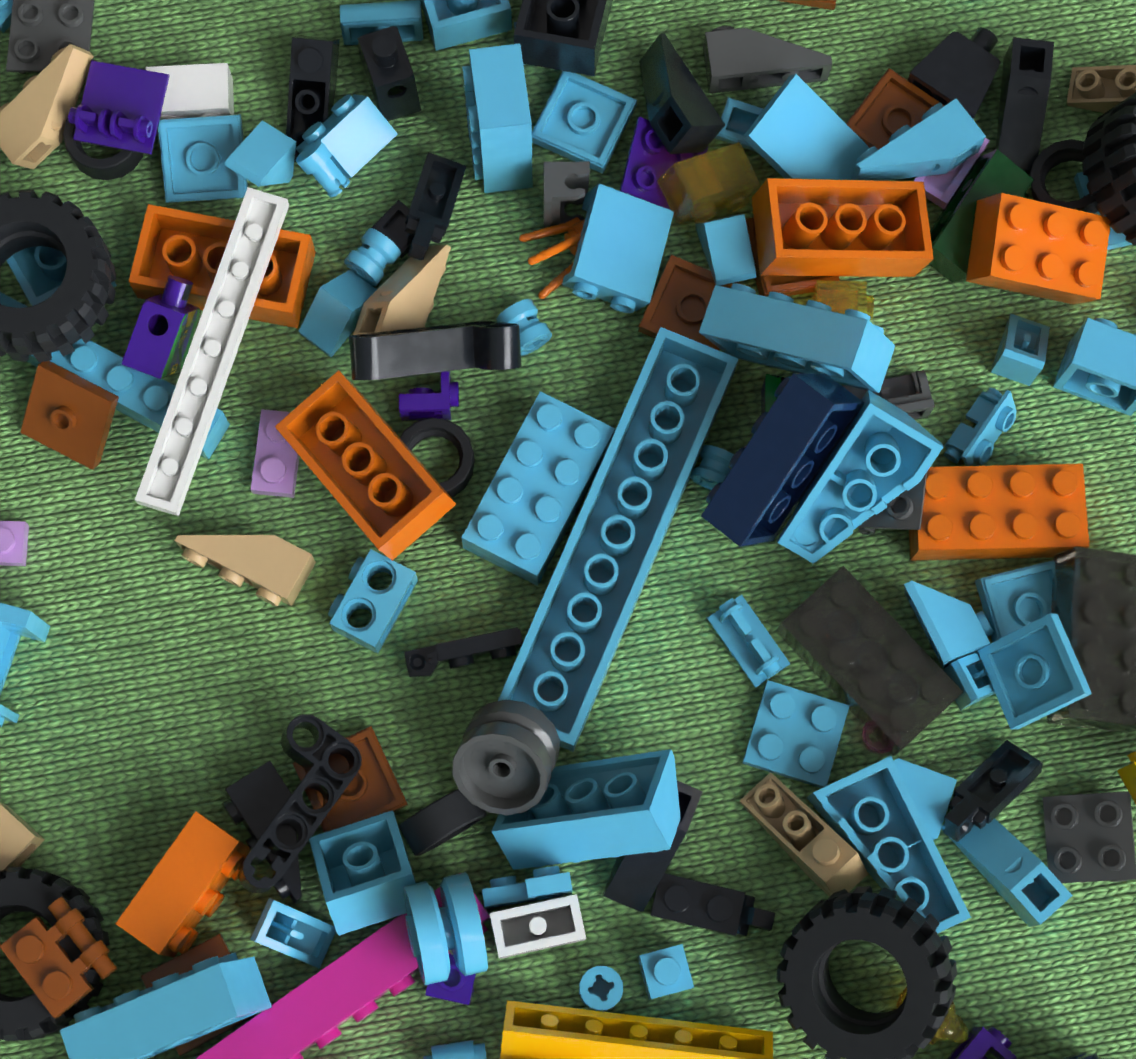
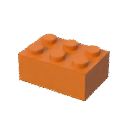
(1038, 249)
(184, 887)

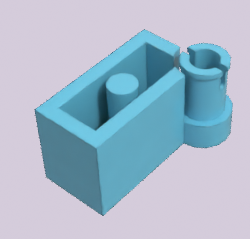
(344, 142)

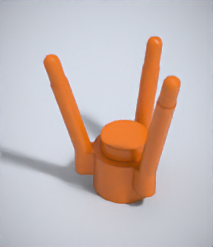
(572, 237)

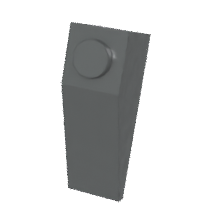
(755, 60)

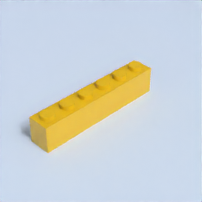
(576, 1033)

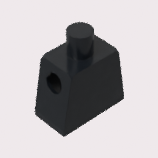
(387, 67)
(959, 69)

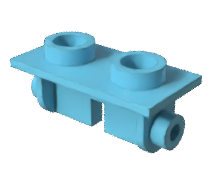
(993, 415)
(748, 640)

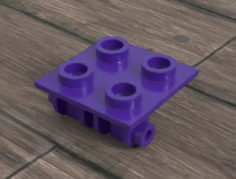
(120, 107)
(647, 163)

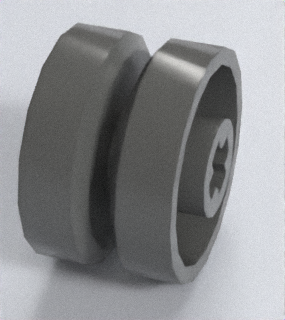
(506, 757)

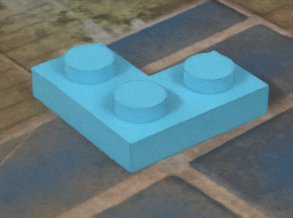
(546, 884)

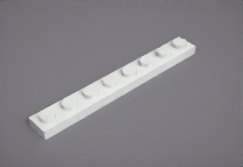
(212, 352)

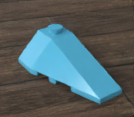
(867, 470)

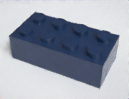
(781, 458)

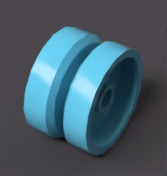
(451, 927)

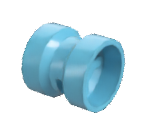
(372, 256)
(532, 331)

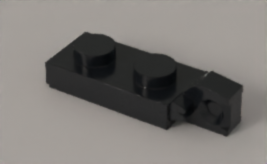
(433, 202)
(460, 652)
(990, 789)
(708, 906)

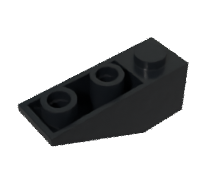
(311, 83)
(1024, 99)
(676, 102)
(255, 803)
(637, 875)

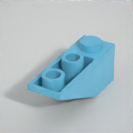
(927, 149)
(1014, 872)

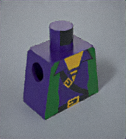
(163, 331)

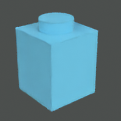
(665, 971)

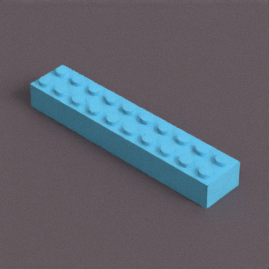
(619, 532)

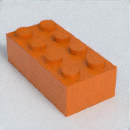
(841, 228)
(192, 249)
(365, 465)
(1001, 512)

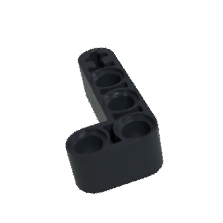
(435, 349)
(294, 810)

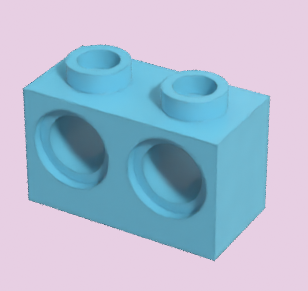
(383, 604)

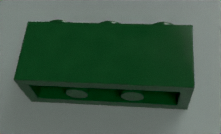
(954, 228)

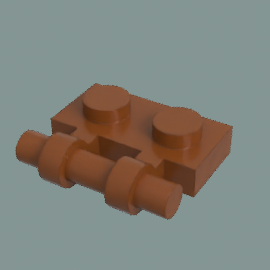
(48, 967)

